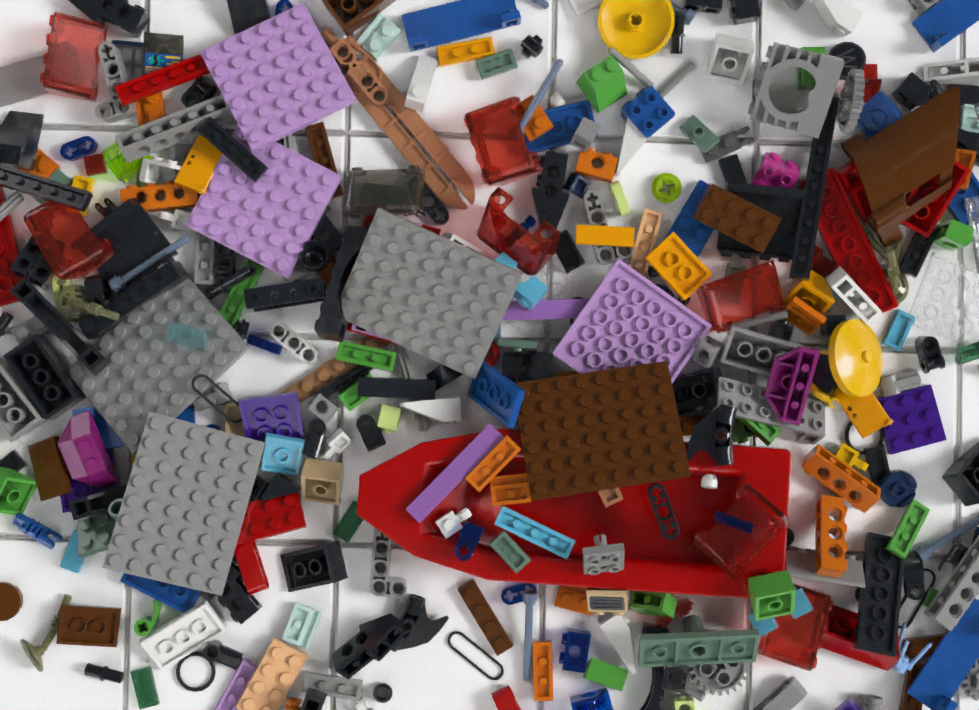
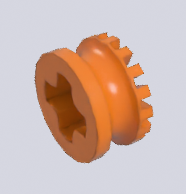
(293, 703)

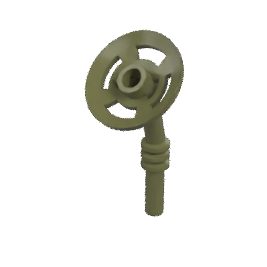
(877, 246)
(894, 271)
(81, 305)
(35, 652)

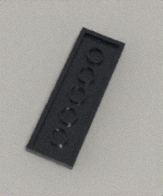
(880, 598)

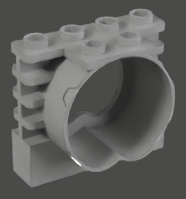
(825, 70)

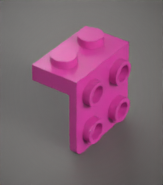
(776, 172)

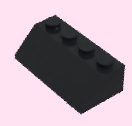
(536, 368)

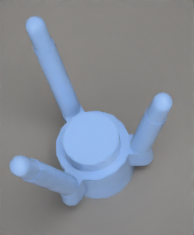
(903, 662)

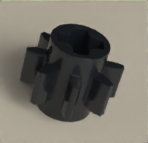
(532, 46)

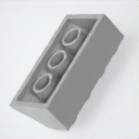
(753, 350)
(17, 409)
(802, 565)

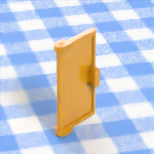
(198, 171)
(865, 412)

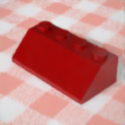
(926, 218)
(840, 639)

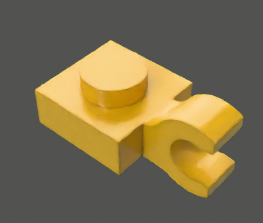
(850, 456)

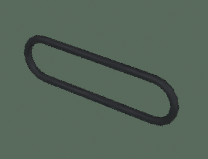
(211, 403)
(922, 600)
(468, 660)

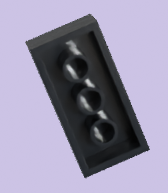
(44, 377)

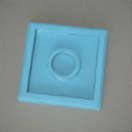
(282, 454)

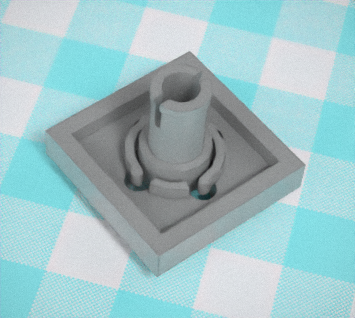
(603, 557)

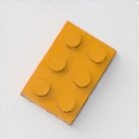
(678, 266)

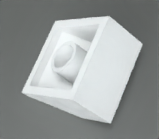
(730, 58)

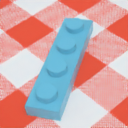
(534, 532)

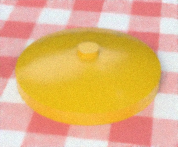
(636, 26)
(855, 358)

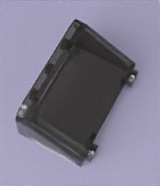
(389, 189)

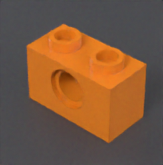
(604, 173)

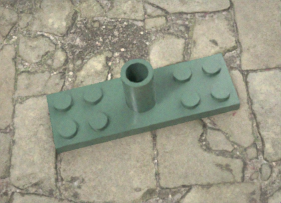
(97, 530)
(697, 646)

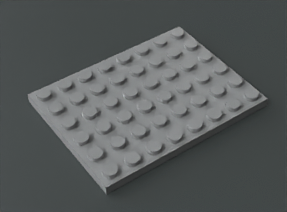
(428, 293)
(156, 373)
(184, 504)

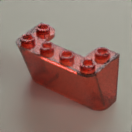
(72, 57)
(500, 142)
(507, 236)
(799, 638)

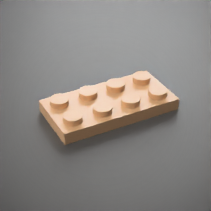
(272, 677)

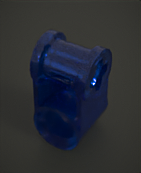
(468, 537)

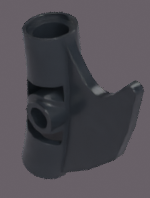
(705, 435)
(422, 627)

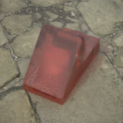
(871, 83)

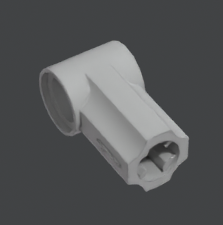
(894, 383)
(214, 396)

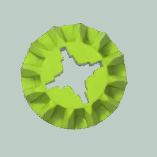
(674, 191)

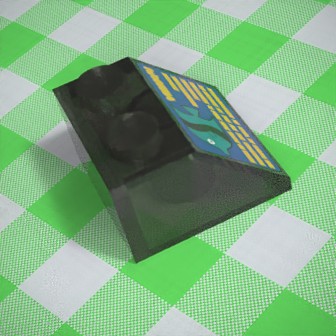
(161, 51)

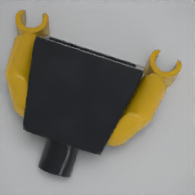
(823, 382)

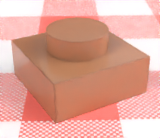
(610, 496)

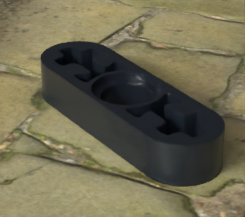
(441, 209)
(652, 498)

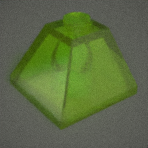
(117, 163)

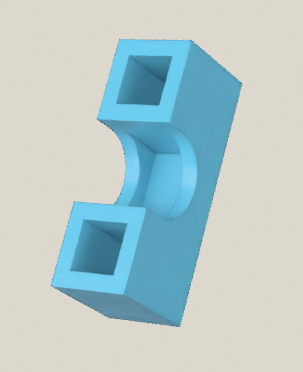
(527, 292)
(802, 606)

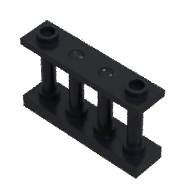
(285, 295)

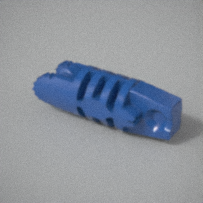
(36, 530)

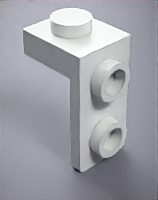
(151, 169)

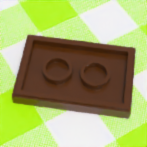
(49, 469)
(88, 625)

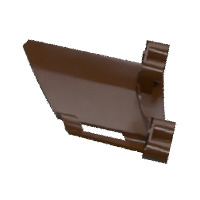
(904, 159)

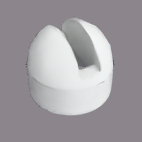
(556, 100)
(709, 481)

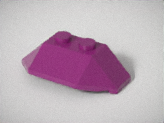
(791, 382)
(86, 452)

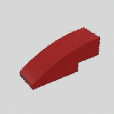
(854, 189)

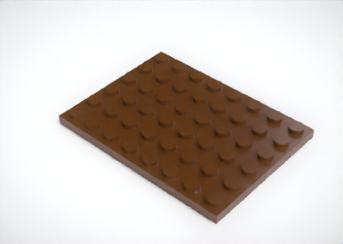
(601, 431)

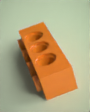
(170, 201)
(851, 480)
(824, 562)

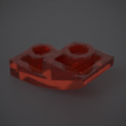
(822, 264)
(682, 608)

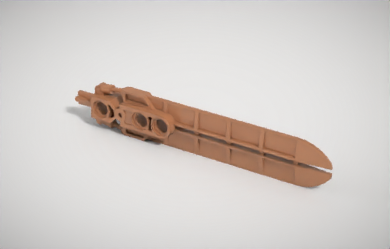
(369, 69)

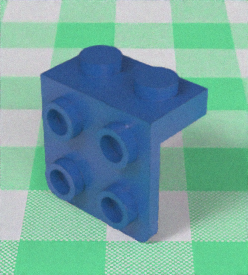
(648, 111)

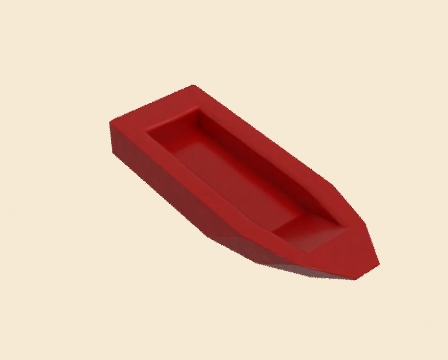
(649, 558)

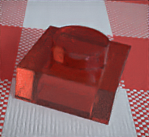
(95, 165)

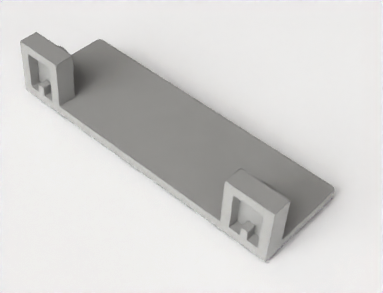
(21, 81)
(753, 406)

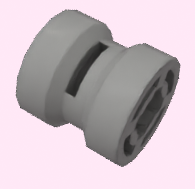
(872, 702)

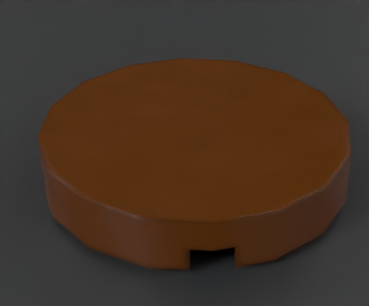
(10, 601)

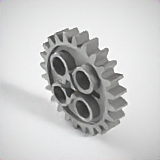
(851, 100)
(734, 671)

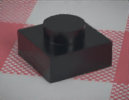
(259, 487)

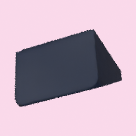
(576, 185)

